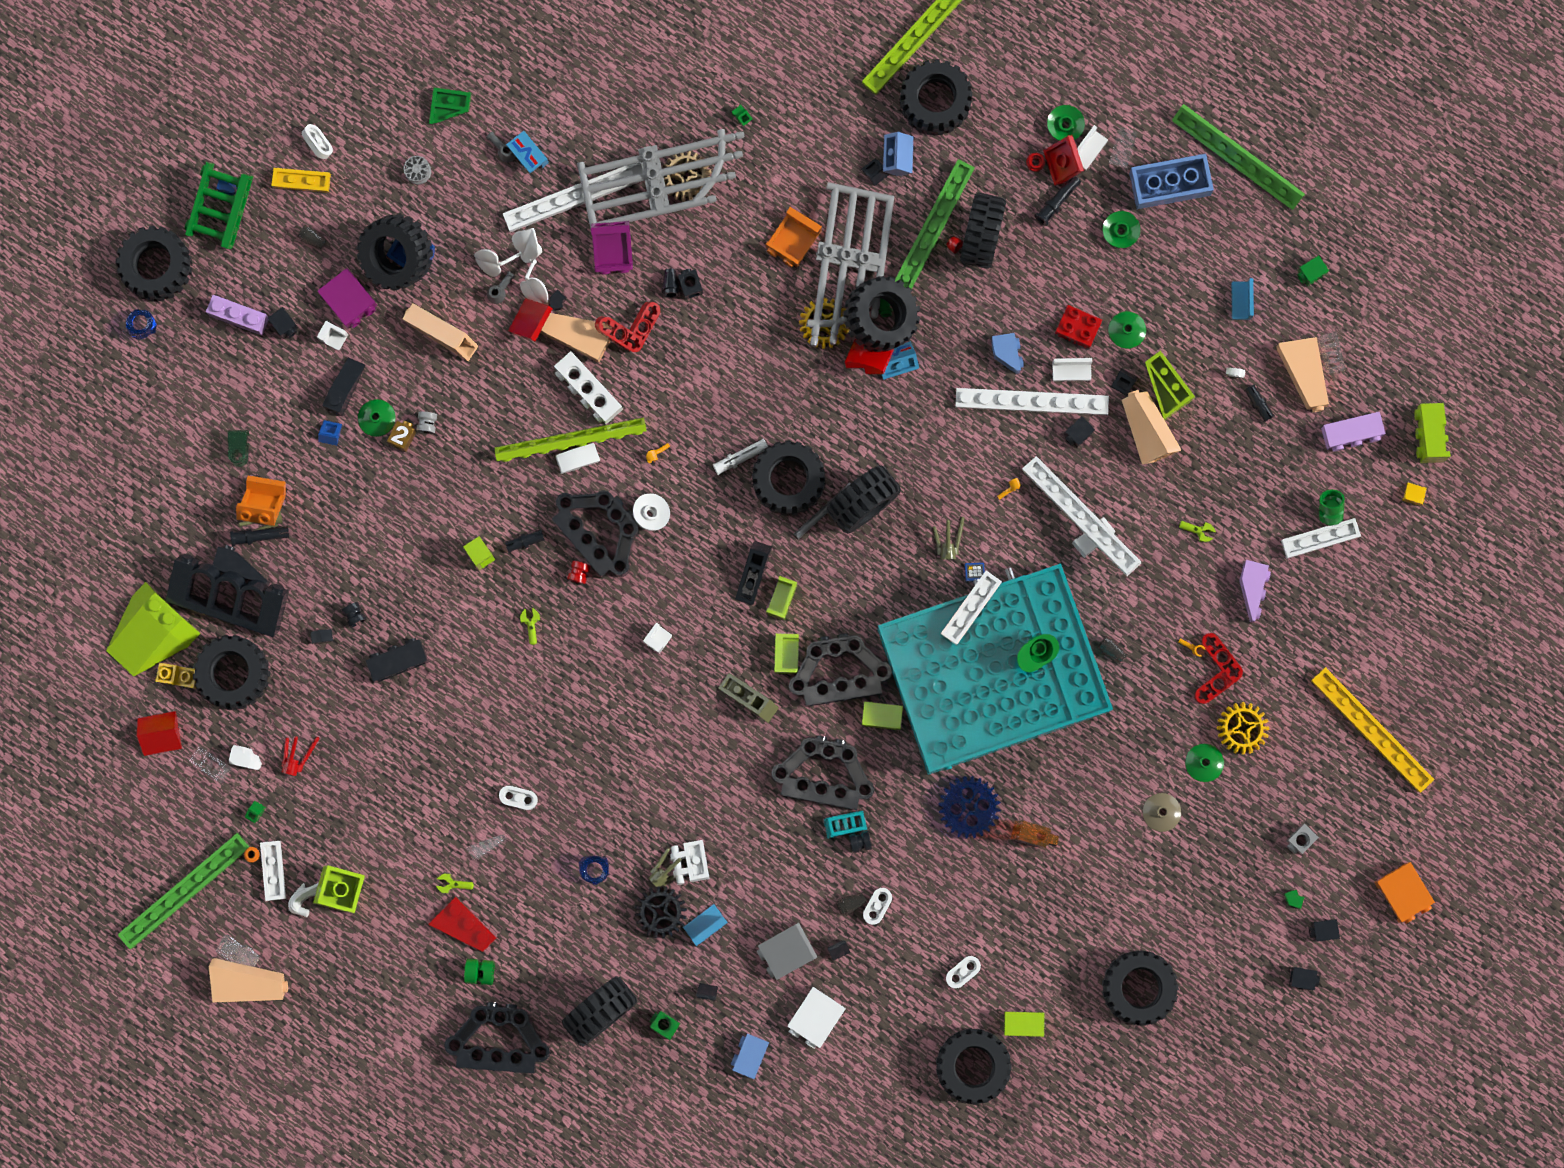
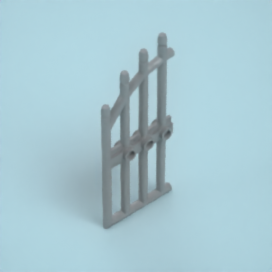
(654, 180)
(848, 256)

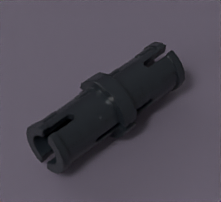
(1259, 403)
(524, 540)

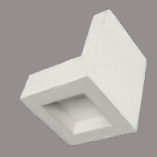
(332, 335)
(657, 638)

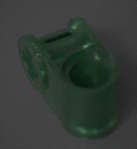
(238, 444)

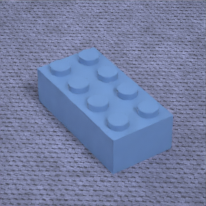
(1171, 181)

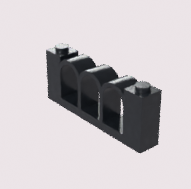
(273, 596)

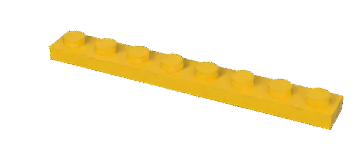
(1372, 730)

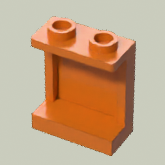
(793, 238)
(261, 500)
(1405, 893)

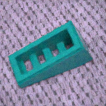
(829, 829)

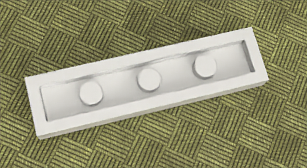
(1320, 538)
(971, 607)

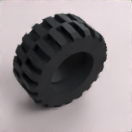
(929, 120)
(983, 230)
(375, 261)
(167, 283)
(902, 304)
(788, 452)
(863, 499)
(249, 690)
(1166, 988)
(599, 1011)
(1000, 1066)

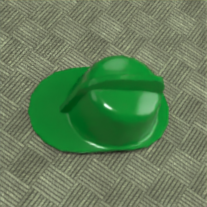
(1037, 652)

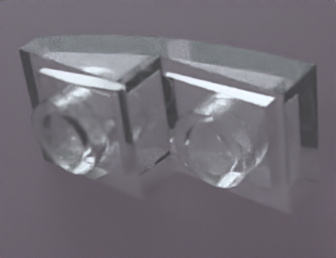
(1123, 147)
(236, 953)

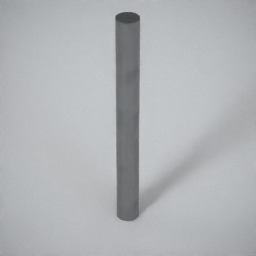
(815, 518)

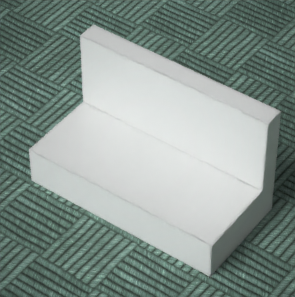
(1090, 147)
(1072, 369)

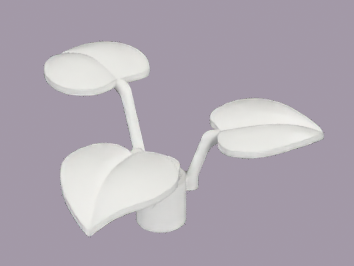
(529, 250)

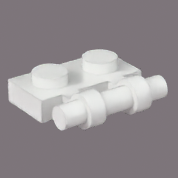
(696, 862)

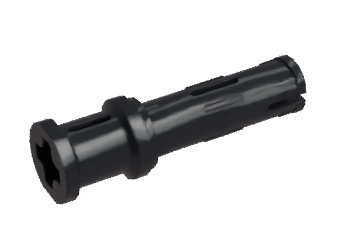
(1052, 206)
(250, 536)

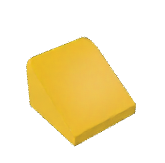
(1414, 494)

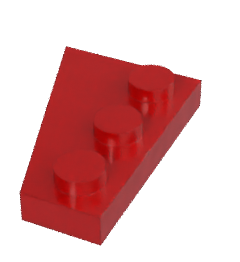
(463, 925)

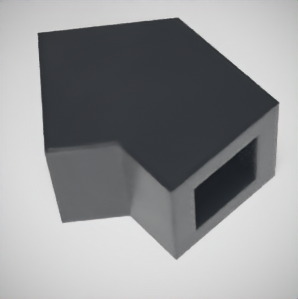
(557, 300)
(321, 636)

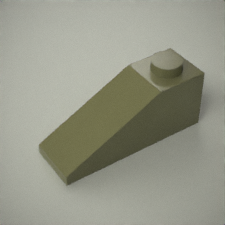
(748, 697)

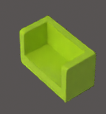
(479, 553)
(782, 598)
(786, 653)
(882, 715)
(1023, 1024)

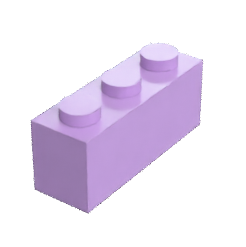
(237, 315)
(1353, 431)

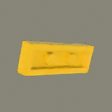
(301, 180)

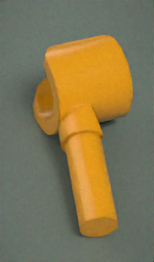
(652, 454)
(1014, 484)
(1192, 647)

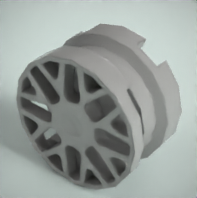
(417, 170)

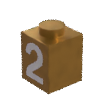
(402, 435)

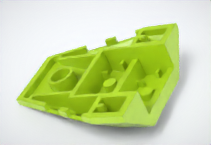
(149, 632)

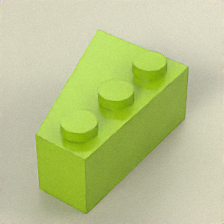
(1168, 386)
(1431, 433)

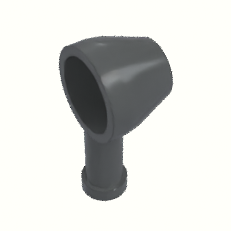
(503, 157)
(501, 288)

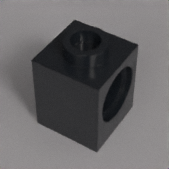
(690, 292)
(283, 323)
(1078, 432)
(1324, 930)
(1304, 978)

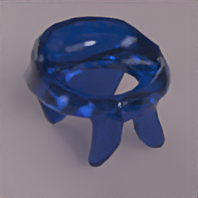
(145, 332)
(585, 861)

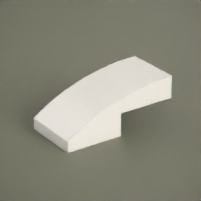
(577, 458)

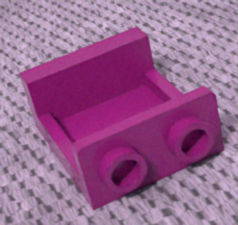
(612, 247)
(348, 299)

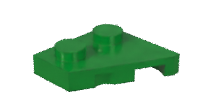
(448, 104)

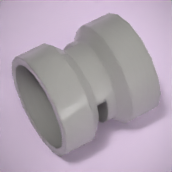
(426, 422)

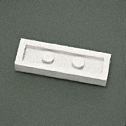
(273, 870)

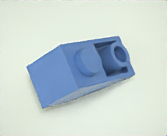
(1006, 351)

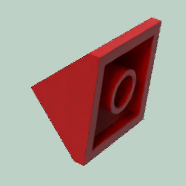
(158, 733)

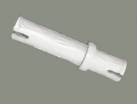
(739, 457)

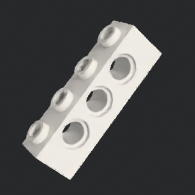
(570, 364)

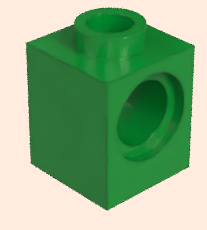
(1312, 271)
(673, 1024)

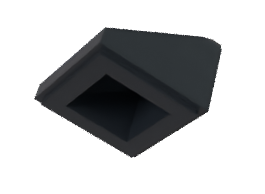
(874, 171)
(1124, 382)
(838, 950)
(707, 991)

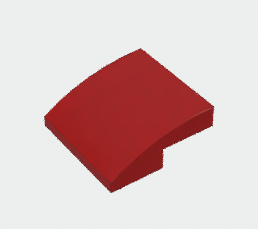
(871, 361)

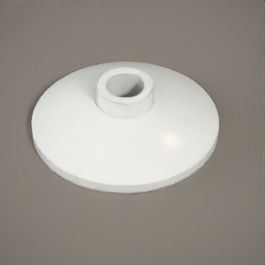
(654, 504)

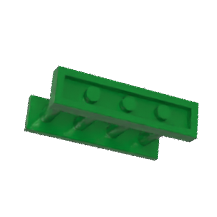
(237, 201)

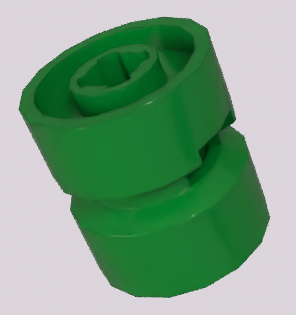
(1331, 507)
(472, 971)

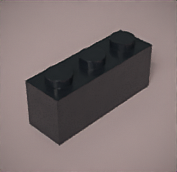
(397, 660)

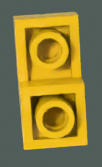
(175, 675)

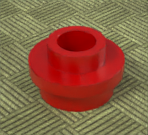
(1037, 156)

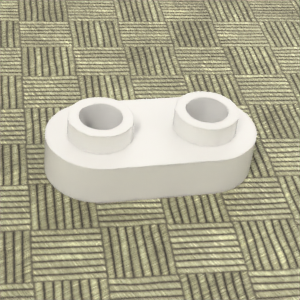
(317, 141)
(518, 797)
(877, 906)
(963, 972)

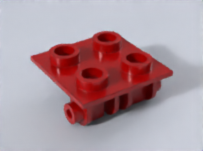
(1078, 326)

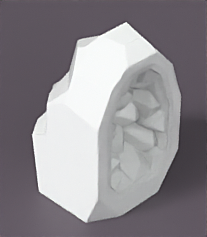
(244, 757)

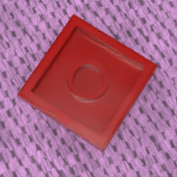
(1063, 160)
(530, 319)

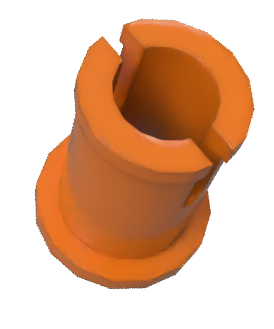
(247, 854)

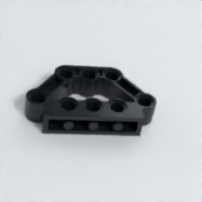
(591, 502)
(863, 654)
(853, 767)
(472, 1025)

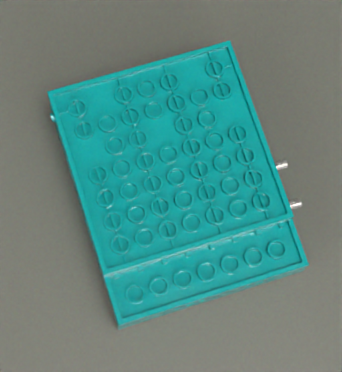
(974, 694)

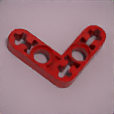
(632, 333)
(1223, 675)

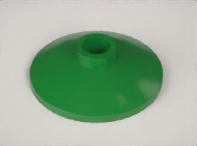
(1067, 114)
(1123, 220)
(1123, 338)
(382, 424)
(1197, 769)

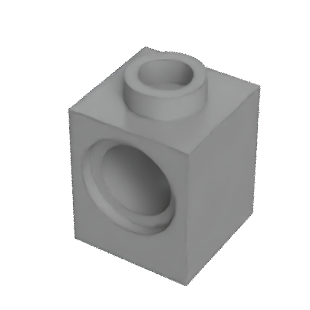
(1307, 833)

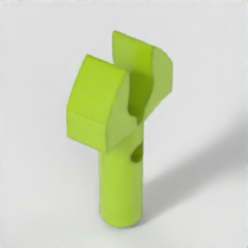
(1198, 530)
(531, 625)
(453, 884)

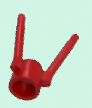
(290, 765)

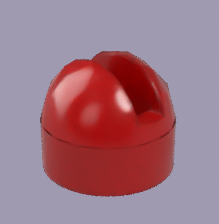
(954, 244)

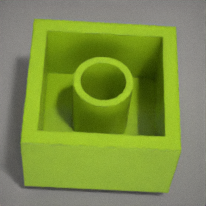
(338, 889)

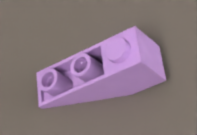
(1252, 584)

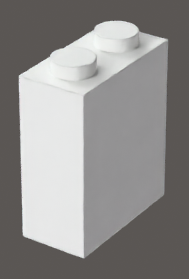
(815, 1018)

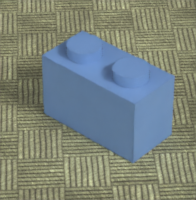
(898, 154)
(750, 1055)

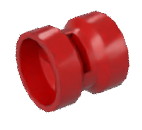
(578, 572)

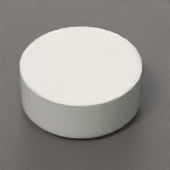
(1234, 372)

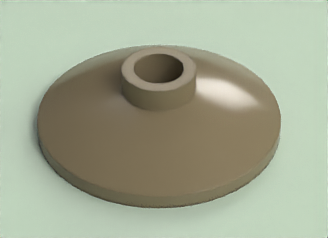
(1154, 819)

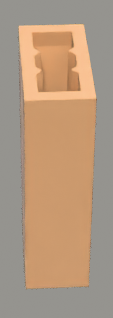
(440, 331)
(577, 335)
(1306, 371)
(1148, 428)
(244, 983)

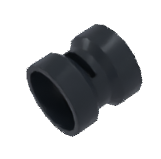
(353, 614)
(859, 842)

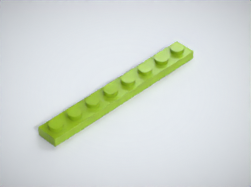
(909, 44)
(565, 440)

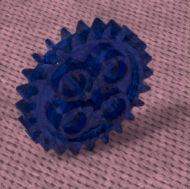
(954, 796)

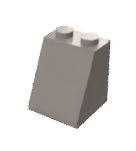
(786, 951)

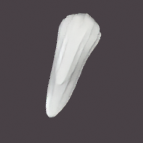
(299, 897)

